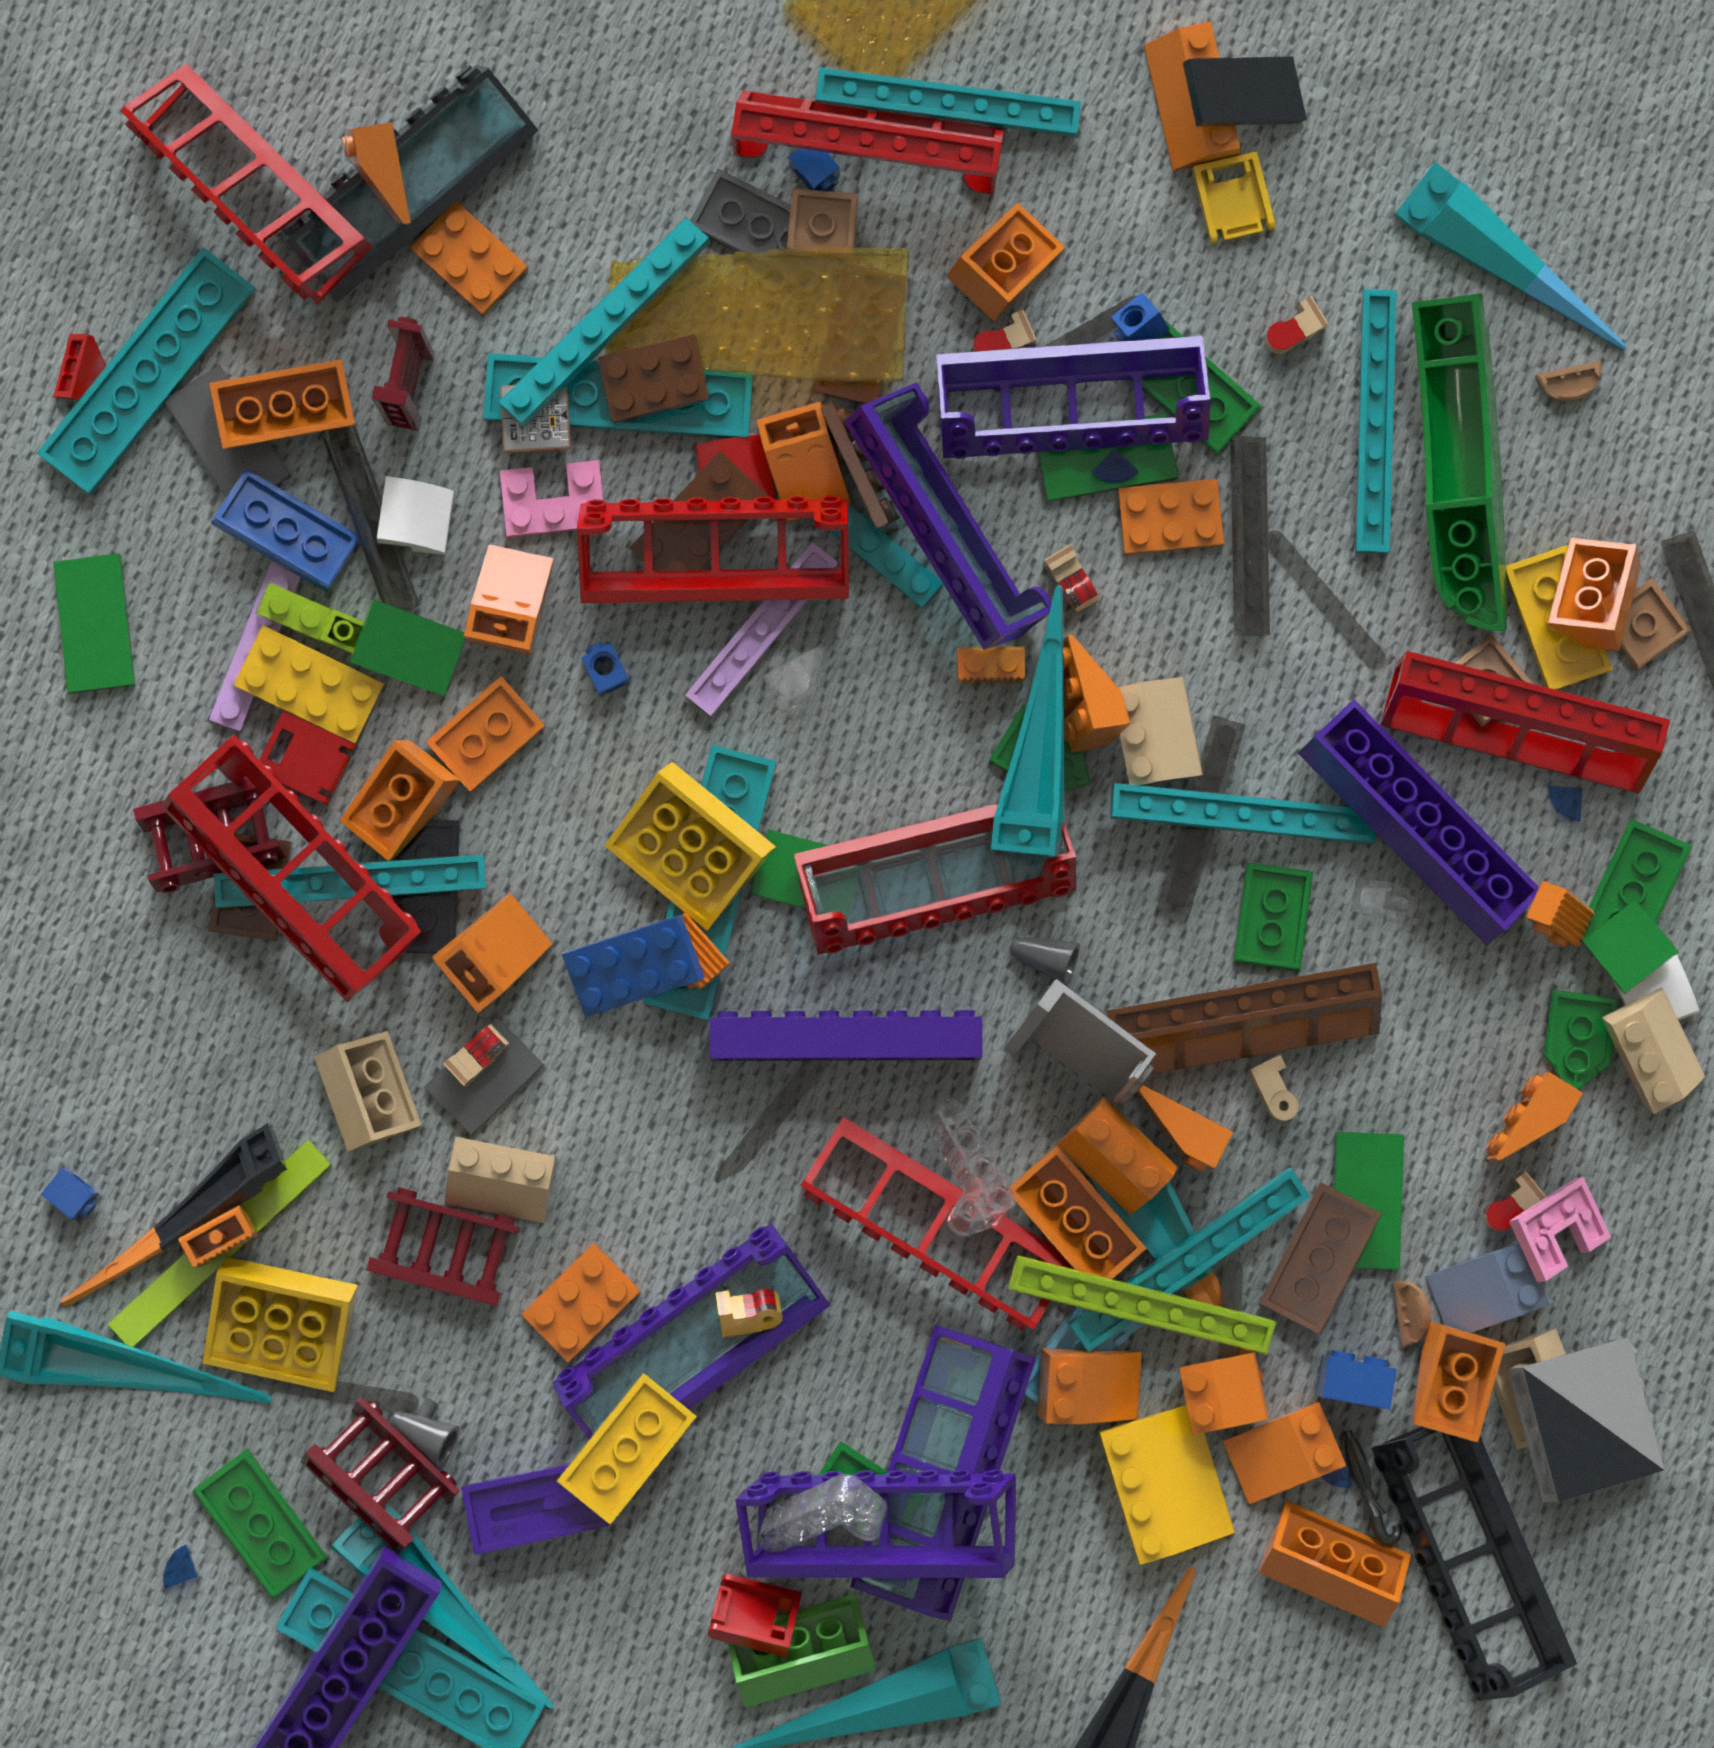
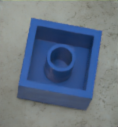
(1354, 1381)

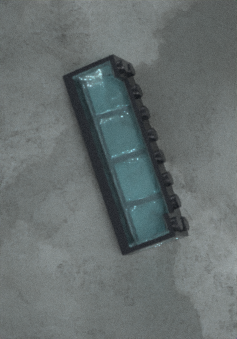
(440, 159)

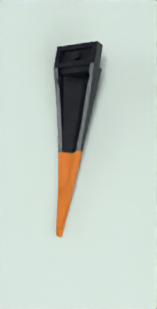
(228, 1185)
(1124, 1708)

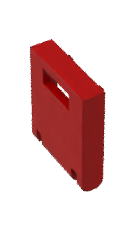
(310, 759)
(747, 1613)

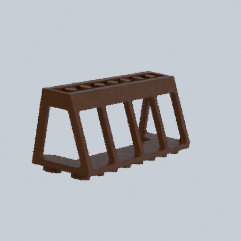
(1256, 1018)

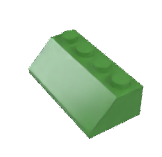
(824, 1648)

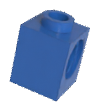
(815, 169)
(1139, 321)
(605, 683)
(71, 1194)

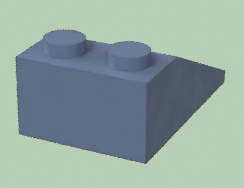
(1487, 1289)

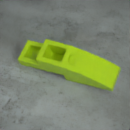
(309, 618)

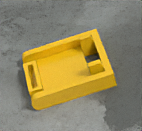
(1234, 204)

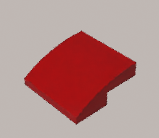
(745, 454)

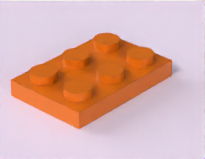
(469, 258)
(1170, 516)
(486, 734)
(581, 1302)

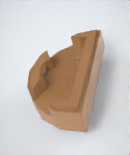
(1571, 382)
(1412, 1312)

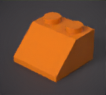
(1223, 1393)

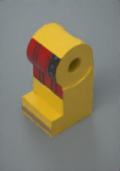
(748, 1312)

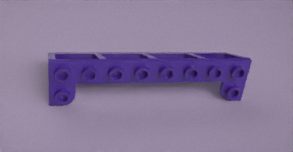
(1071, 366)
(886, 1559)

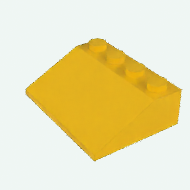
(689, 845)
(279, 1323)
(1165, 1484)

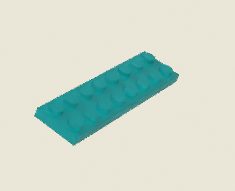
(146, 371)
(721, 417)
(743, 786)
(425, 1673)

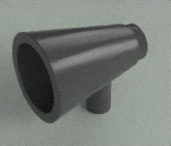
(1047, 956)
(428, 1436)

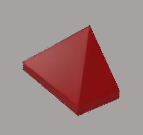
(79, 367)

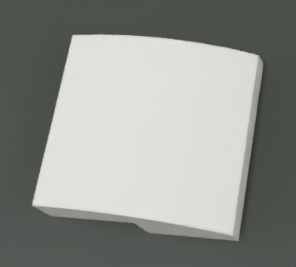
(415, 515)
(1675, 984)

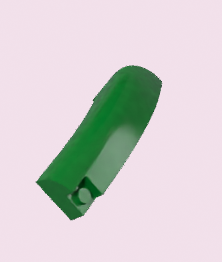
(1462, 458)

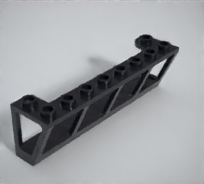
(1504, 1540)

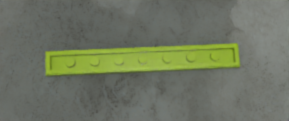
(184, 1279)
(1141, 1305)

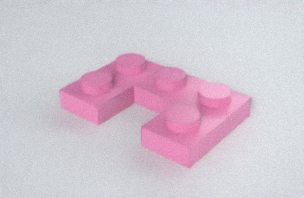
(530, 516)
(1566, 1207)

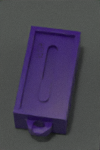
(524, 1510)

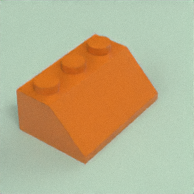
(1595, 592)
(1117, 1156)

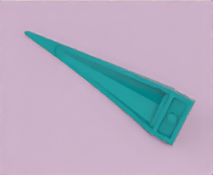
(1033, 794)
(62, 1354)
(450, 1611)
(932, 1689)

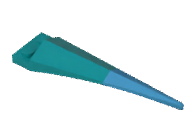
(1462, 224)

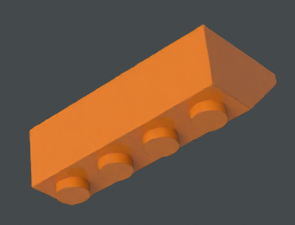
(1185, 141)
(281, 404)
(1075, 1217)
(1335, 1564)

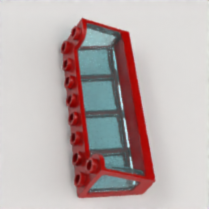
(922, 879)

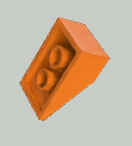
(377, 161)
(1005, 261)
(399, 798)
(1188, 1131)
(1456, 1381)
(1088, 1386)
(1284, 1453)

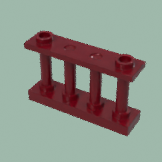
(397, 396)
(220, 802)
(420, 1270)
(372, 1508)

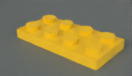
(1557, 656)
(308, 684)
(626, 1448)

